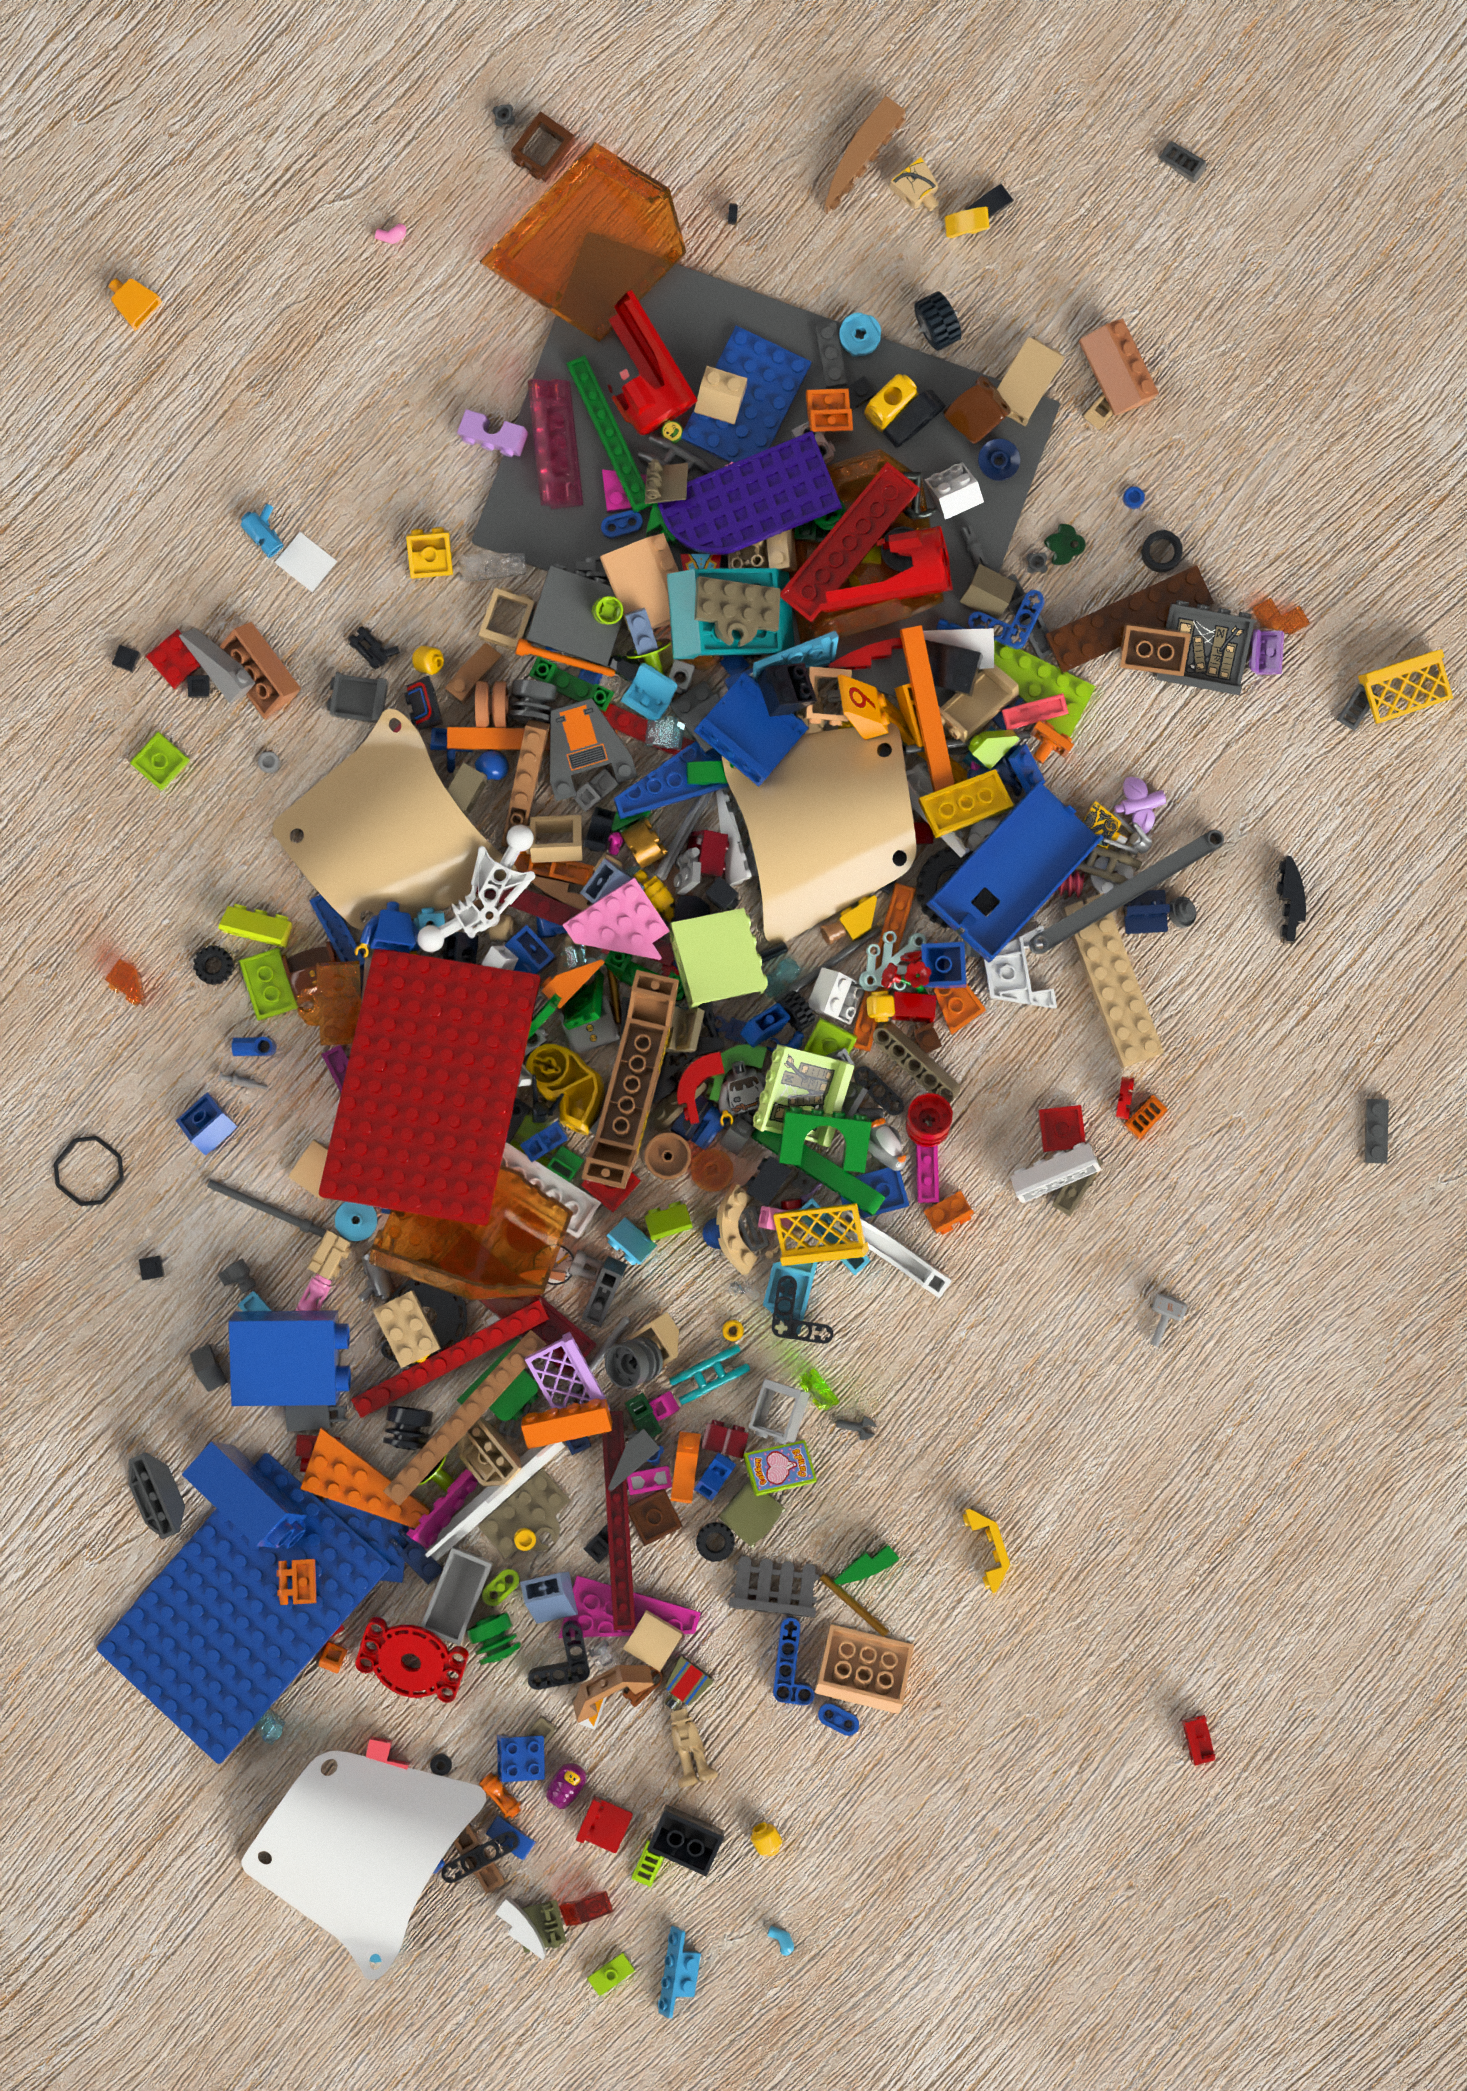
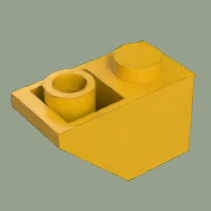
(859, 920)

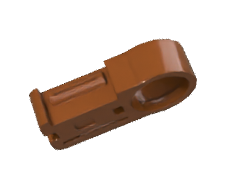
(637, 1698)

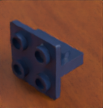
(1147, 913)

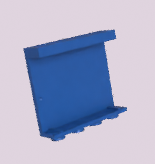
(746, 733)

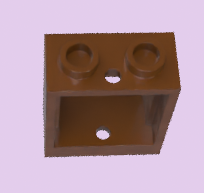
(555, 130)

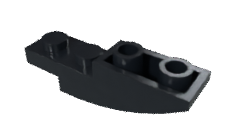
(1292, 891)

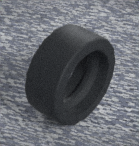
(1166, 535)

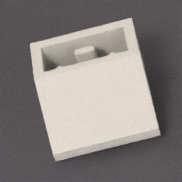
(954, 490)
(836, 996)

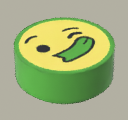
(672, 431)

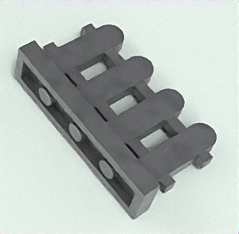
(785, 1588)

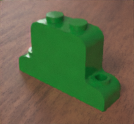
(514, 1398)

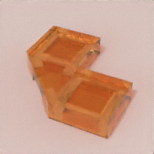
(1270, 618)

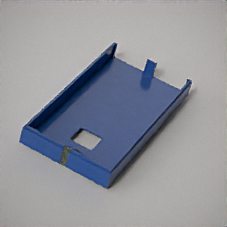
(1019, 865)

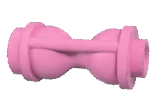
(318, 1289)

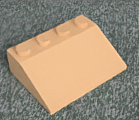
(640, 577)
(864, 1669)

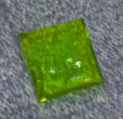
(816, 1385)

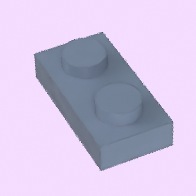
(641, 631)

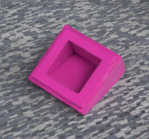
(664, 1405)

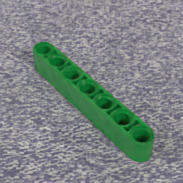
(827, 1174)

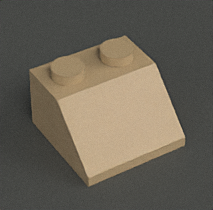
(720, 395)

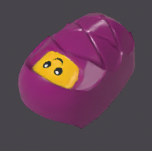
(566, 1785)

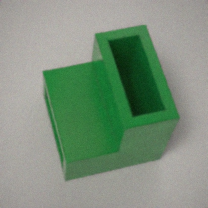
(565, 1164)

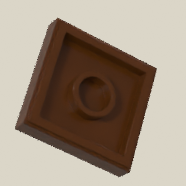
(654, 1517)

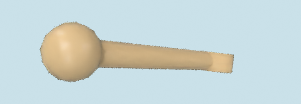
(770, 1253)

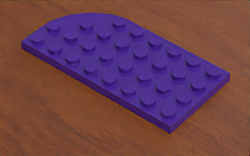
(753, 498)

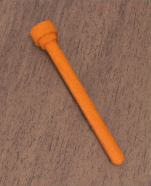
(525, 648)

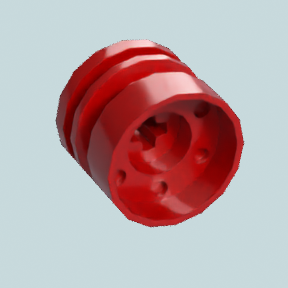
(937, 1112)

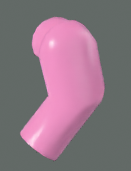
(391, 236)

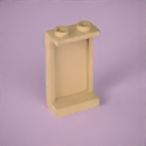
(1029, 378)
(968, 714)

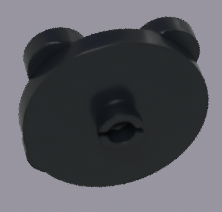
(690, 907)

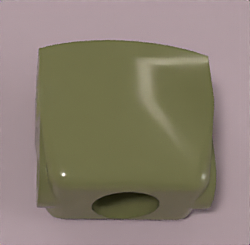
(751, 1515)

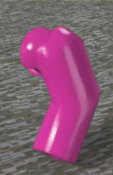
(615, 840)

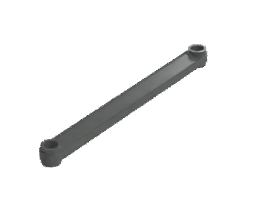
(1126, 891)

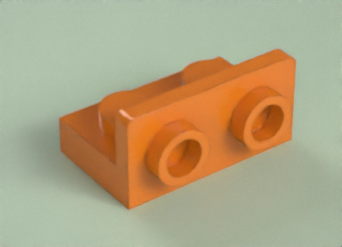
(949, 1212)

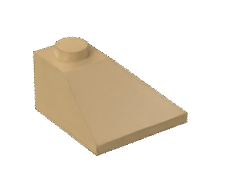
(664, 1334)

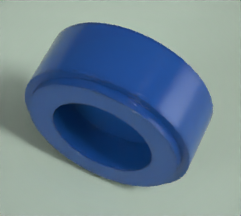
(1133, 497)

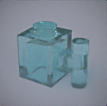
(665, 733)

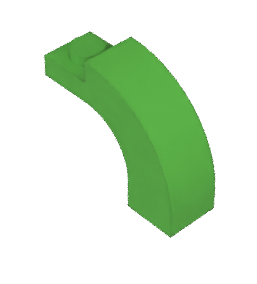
(751, 1056)

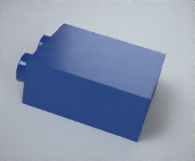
(287, 1358)
(246, 1496)

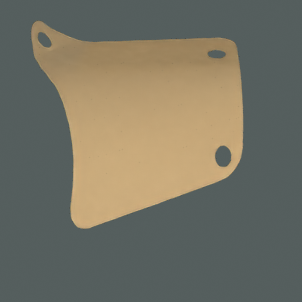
(384, 830)

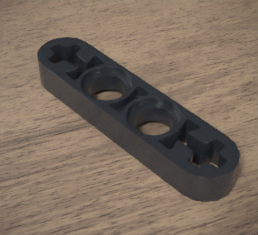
(479, 1854)

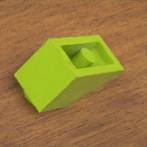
(992, 745)

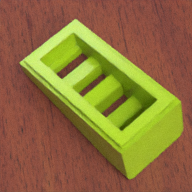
(648, 1882)

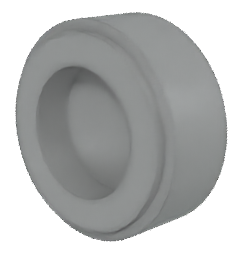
(269, 762)

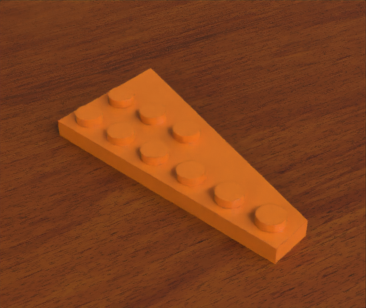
(353, 1481)

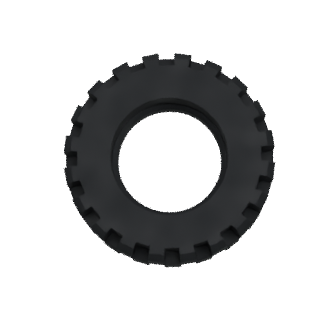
(928, 879)

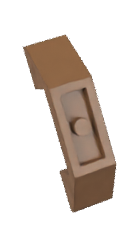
(633, 1676)

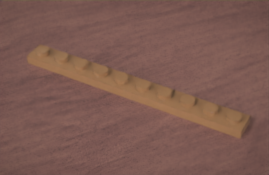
(463, 1419)

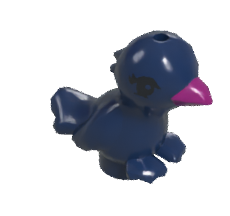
(1004, 771)

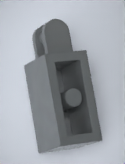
(312, 1417)

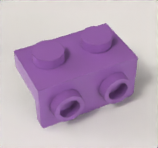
(1266, 652)

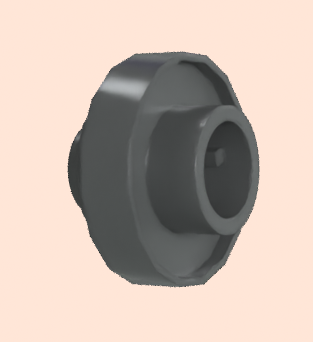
(1182, 912)

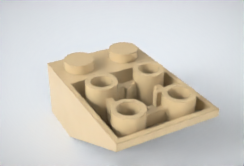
(770, 553)

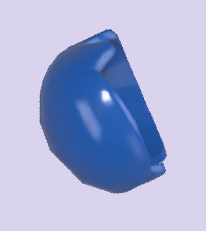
(492, 764)

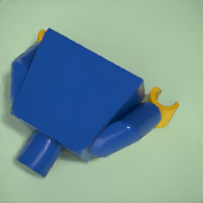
(390, 931)

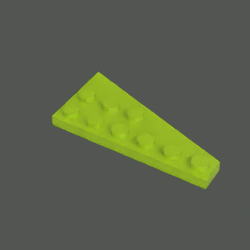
(1042, 680)

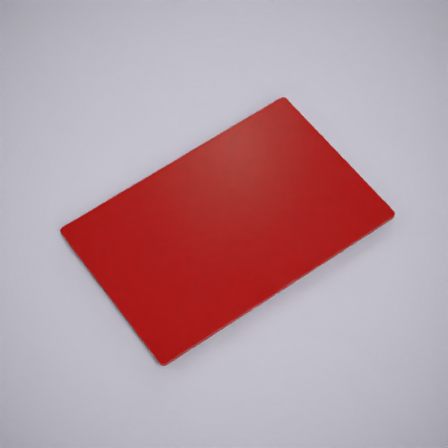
(430, 1086)

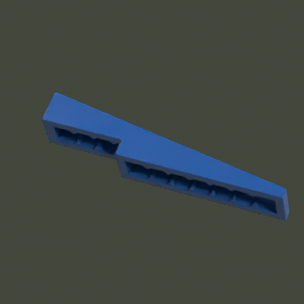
(338, 933)

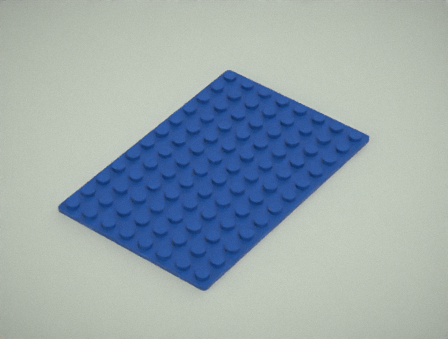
(212, 1630)

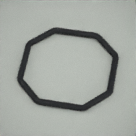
(96, 1202)

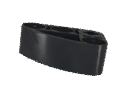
(914, 418)

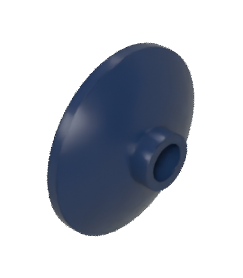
(1003, 450)

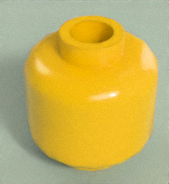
(427, 660)
(880, 1006)
(766, 1839)

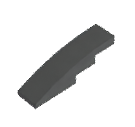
(1036, 638)

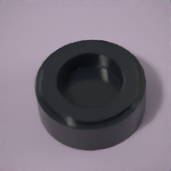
(732, 216)

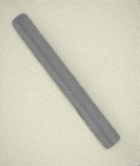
(682, 836)

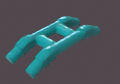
(722, 1379)

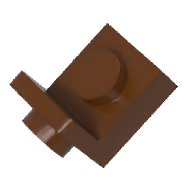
(926, 1037)

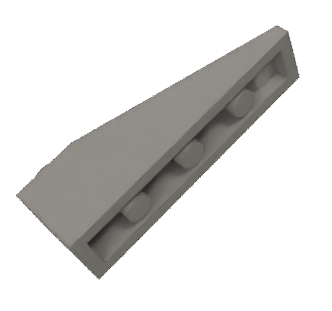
(222, 669)

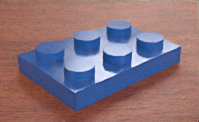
(887, 1183)

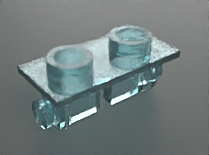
(786, 970)

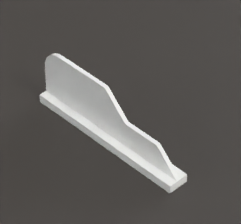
(490, 1499)

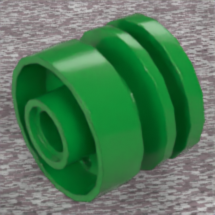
(492, 1635)

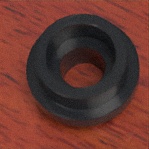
(445, 1759)

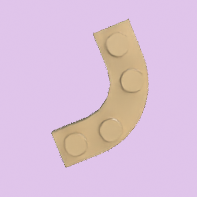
(730, 1240)

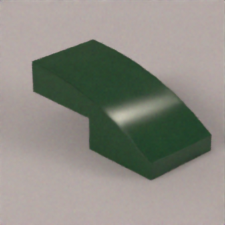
(642, 1415)

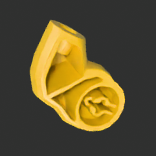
(564, 1072)

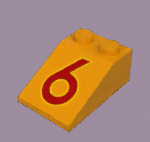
(863, 707)

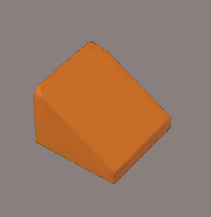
(332, 1657)

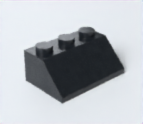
(686, 1840)

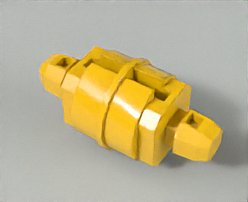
(657, 894)

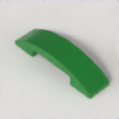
(706, 772)

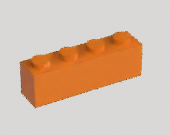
(566, 1423)

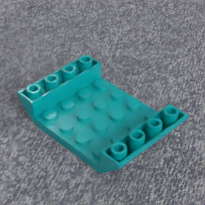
(699, 637)

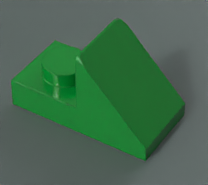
(656, 523)

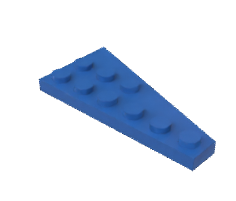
(667, 784)

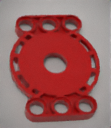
(416, 1640)

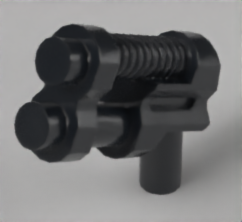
(375, 654)

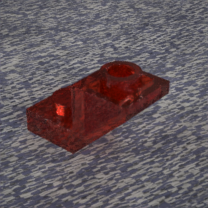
(587, 1909)

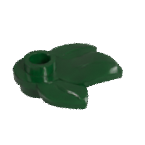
(1061, 544)

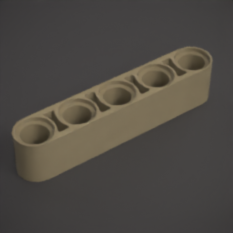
(911, 1052)

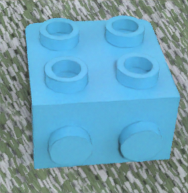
(650, 693)

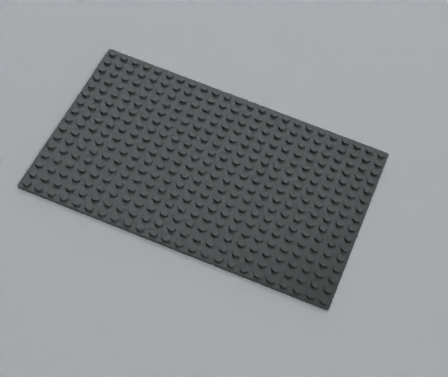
(695, 322)

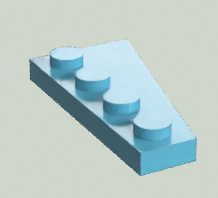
(814, 653)

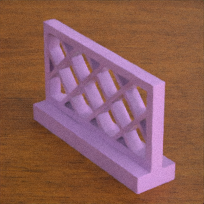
(580, 1367)

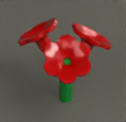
(916, 975)

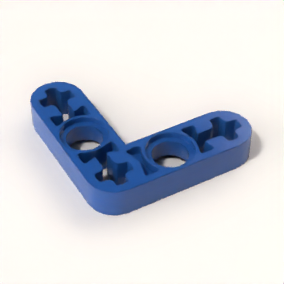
(1010, 630)

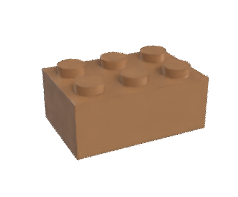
(1154, 649)

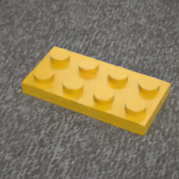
(965, 803)

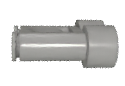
(578, 1263)

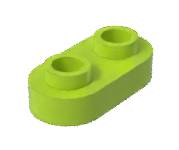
(501, 1587)

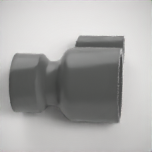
(238, 1273)

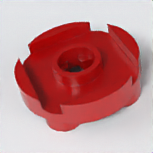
(1125, 1097)

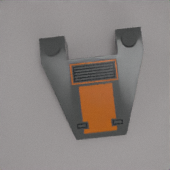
(583, 741)

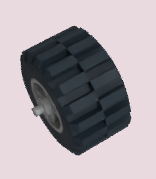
(937, 320)

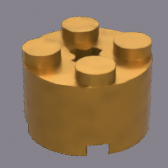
(644, 843)

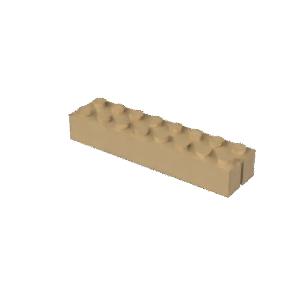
(1115, 989)

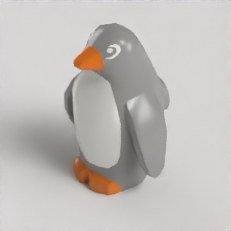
(886, 1145)

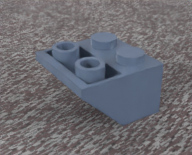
(605, 880)
(549, 1597)

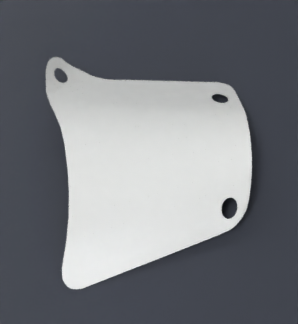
(361, 1848)

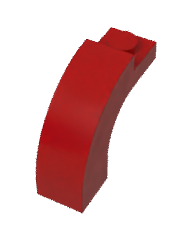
(698, 1071)

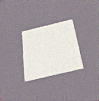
(306, 561)

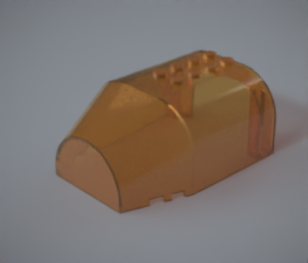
(477, 1261)

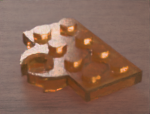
(335, 1002)

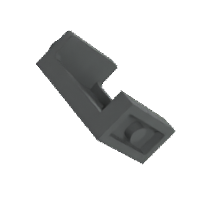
(357, 698)

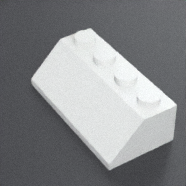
(1055, 1172)

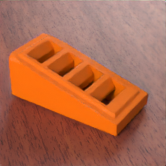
(1133, 1129)

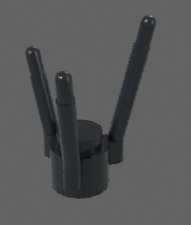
(540, 1109)

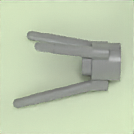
(1139, 840)

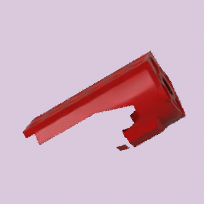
(661, 388)
(927, 576)

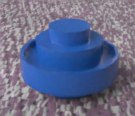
(711, 1234)

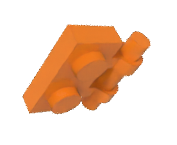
(303, 1582)

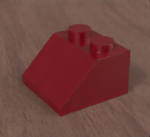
(712, 851)

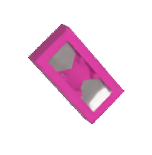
(649, 1480)

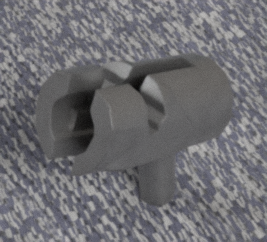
(378, 1283)

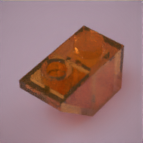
(127, 980)

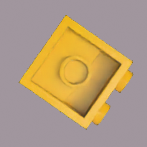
(429, 553)

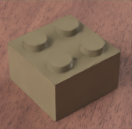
(466, 787)

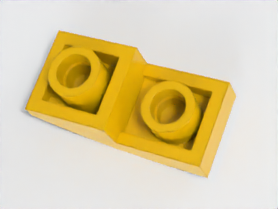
(967, 222)

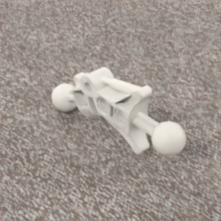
(467, 915)

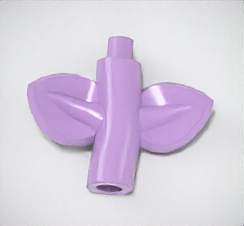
(1140, 803)

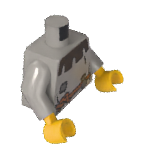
(740, 1091)

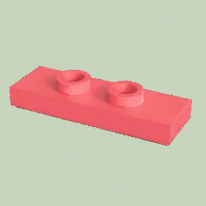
(1034, 711)

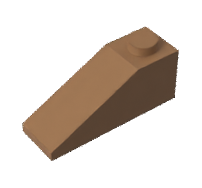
(474, 670)

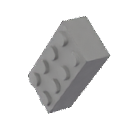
(456, 1595)

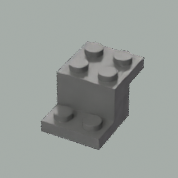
(693, 708)

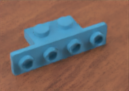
(679, 1972)

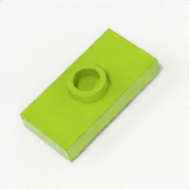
(611, 1973)

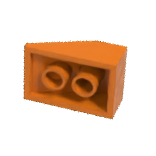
(569, 982)

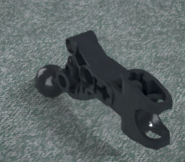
(666, 1081)

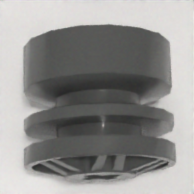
(532, 701)
(633, 1362)

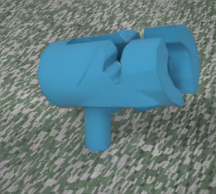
(258, 529)

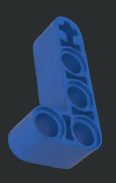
(789, 1659)

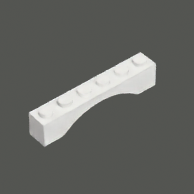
(898, 1255)

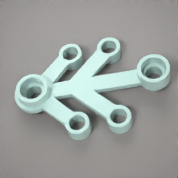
(886, 959)

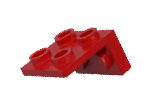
(604, 1825)

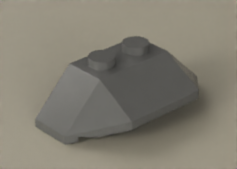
(156, 1494)

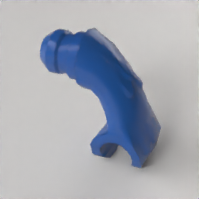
(795, 1042)

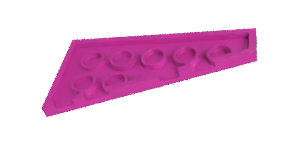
(595, 1611)

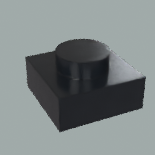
(126, 658)
(199, 686)
(151, 1268)

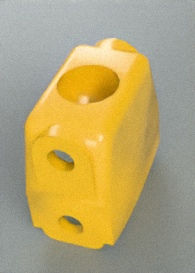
(890, 401)

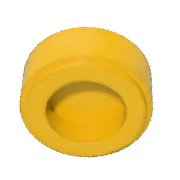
(524, 1539)

